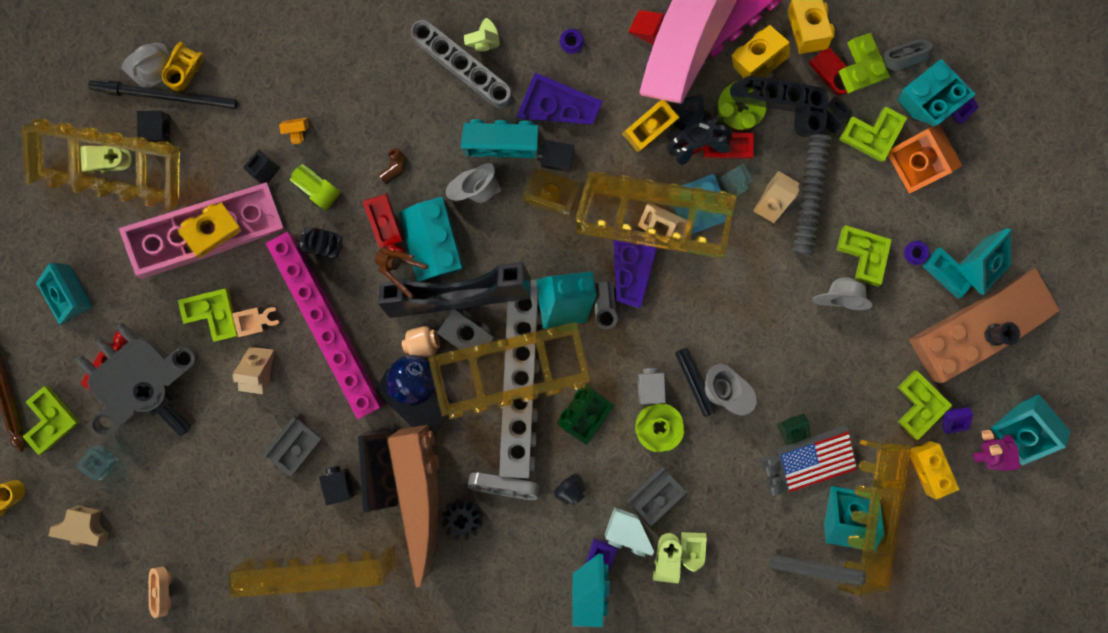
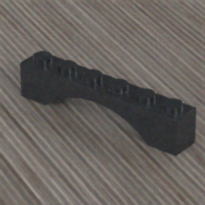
(500, 285)

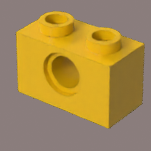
(809, 36)
(773, 51)
(650, 125)
(224, 229)
(933, 470)

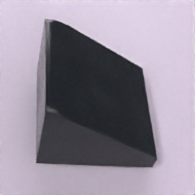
(836, 114)
(261, 167)

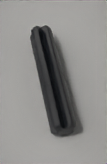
(695, 381)

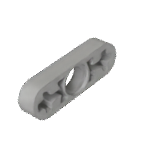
(503, 486)

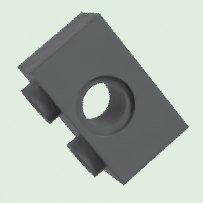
(453, 327)

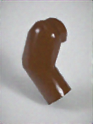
(396, 165)

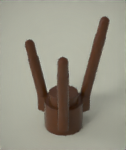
(391, 260)

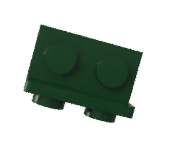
(585, 414)

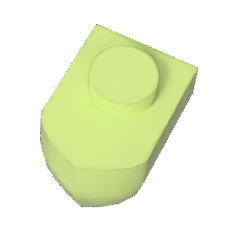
(485, 38)
(693, 550)

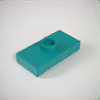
(945, 270)

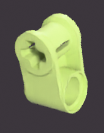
(103, 159)
(668, 562)

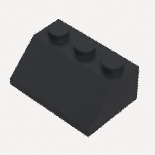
(377, 471)

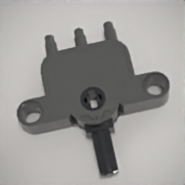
(129, 370)

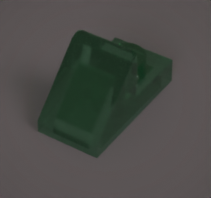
(794, 429)

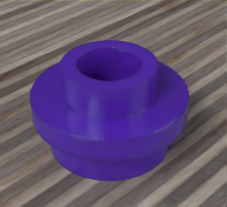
(571, 33)
(923, 249)

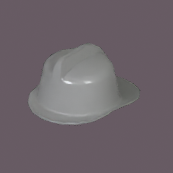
(147, 64)
(476, 184)
(845, 293)
(728, 389)

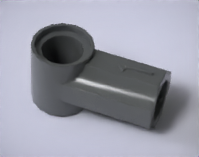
(605, 303)

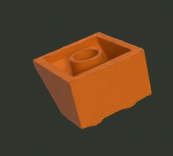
(924, 158)

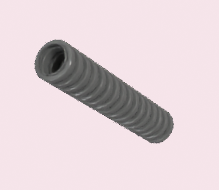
(812, 194)

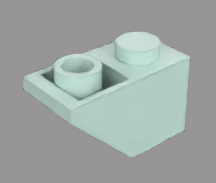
(627, 531)

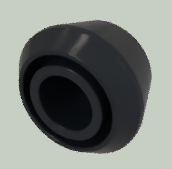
(570, 490)

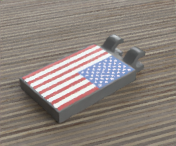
(810, 461)

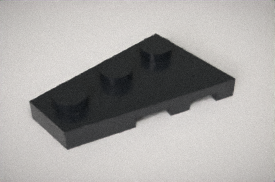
(418, 415)

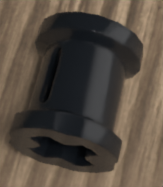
(1006, 333)

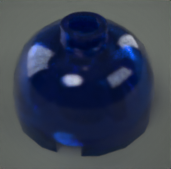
(410, 380)

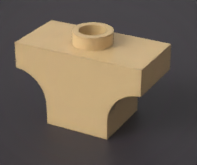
(777, 197)
(662, 221)
(254, 370)
(80, 527)

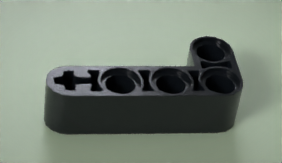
(779, 99)

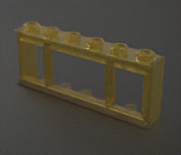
(34, 168)
(658, 193)
(505, 398)
(887, 491)
(307, 578)

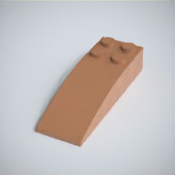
(960, 339)
(418, 494)

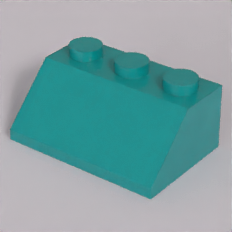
(500, 139)
(431, 239)

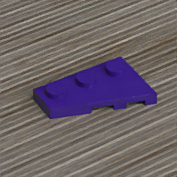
(557, 103)
(632, 271)

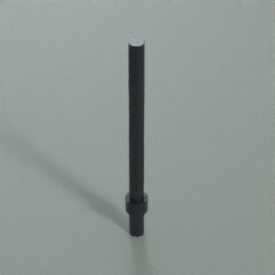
(116, 88)

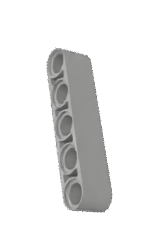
(456, 54)

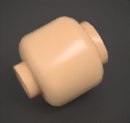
(421, 342)

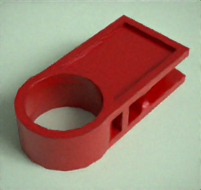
(827, 66)

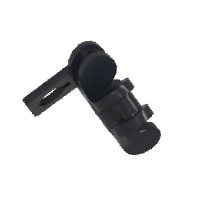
(697, 131)

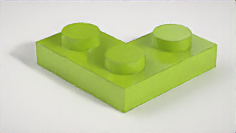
(868, 67)
(874, 140)
(872, 252)
(215, 307)
(927, 407)
(55, 420)

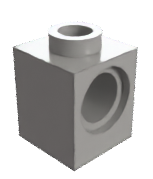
(651, 386)

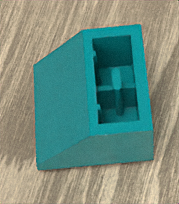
(935, 94)
(589, 591)

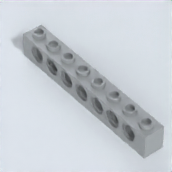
(509, 464)

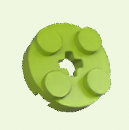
(738, 120)
(661, 441)

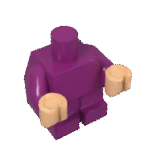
(998, 454)

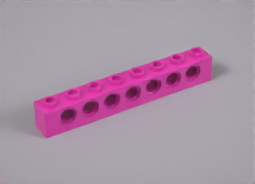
(324, 324)

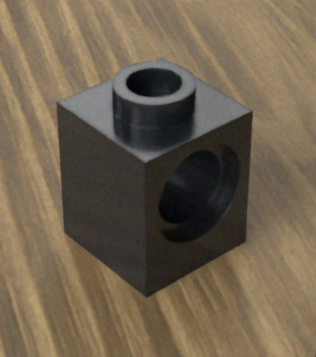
(153, 126)
(555, 155)
(336, 485)

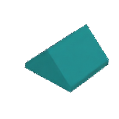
(988, 261)
(63, 292)

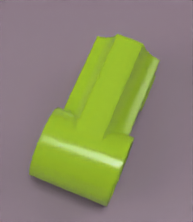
(319, 190)

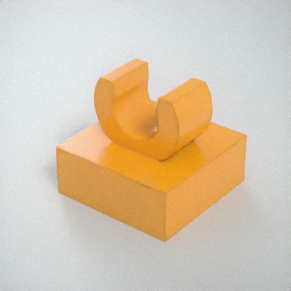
(295, 128)

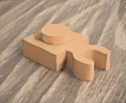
(251, 322)

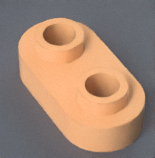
(159, 596)

